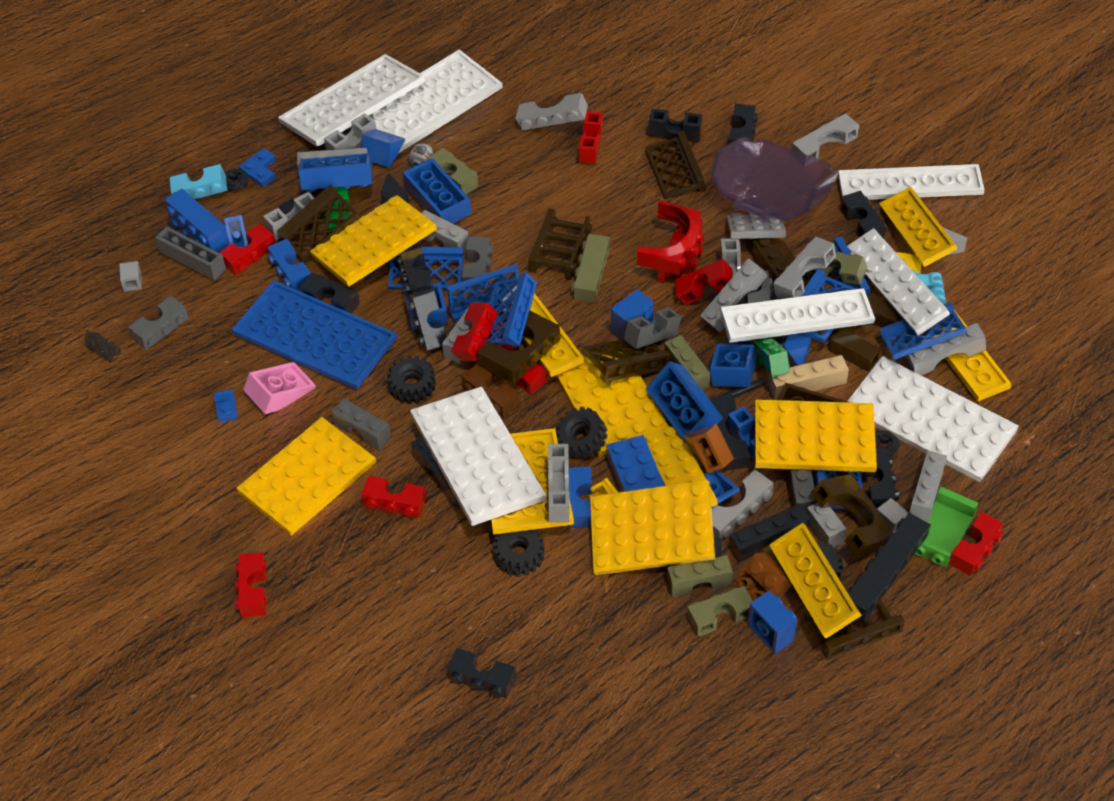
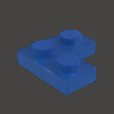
(257, 167)

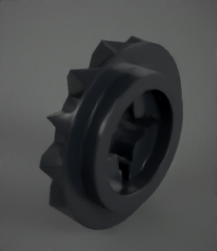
(232, 175)
(887, 438)

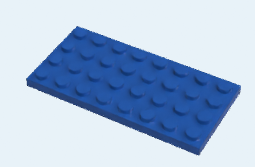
(315, 334)

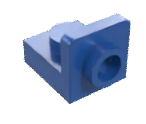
(225, 405)

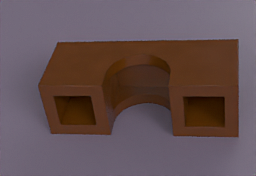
(503, 398)

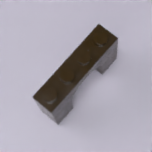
(855, 348)
(514, 364)
(847, 493)

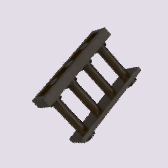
(546, 233)
(870, 634)

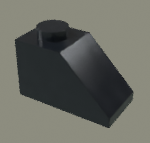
(391, 189)

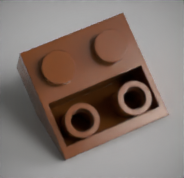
(709, 448)
(763, 575)

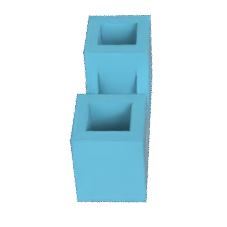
(211, 183)

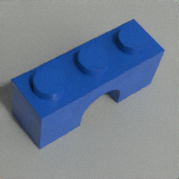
(283, 256)
(742, 427)
(579, 485)

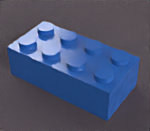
(336, 170)
(437, 191)
(196, 221)
(682, 400)
(633, 465)

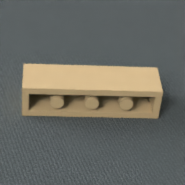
(812, 376)

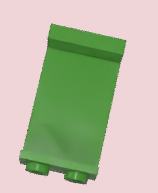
(948, 522)

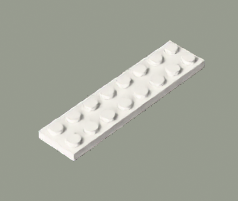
(925, 181)
(898, 283)
(796, 315)

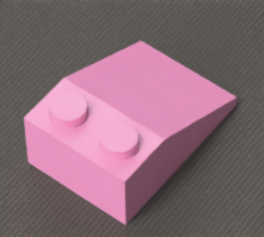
(277, 386)

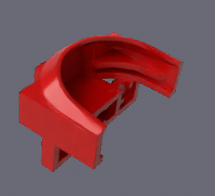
(684, 246)

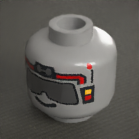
(420, 154)

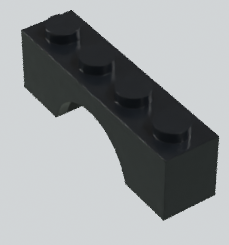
(412, 266)
(737, 447)
(425, 459)
(752, 538)

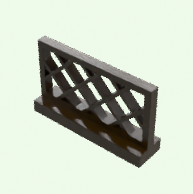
(687, 158)
(310, 215)
(626, 365)

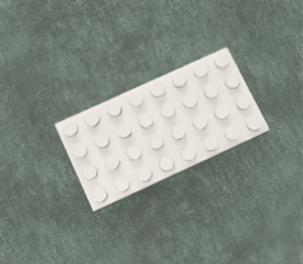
(447, 92)
(351, 97)
(934, 418)
(477, 456)

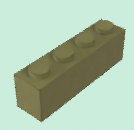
(591, 268)

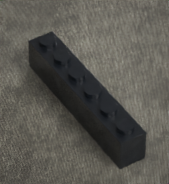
(888, 564)

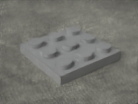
(753, 226)

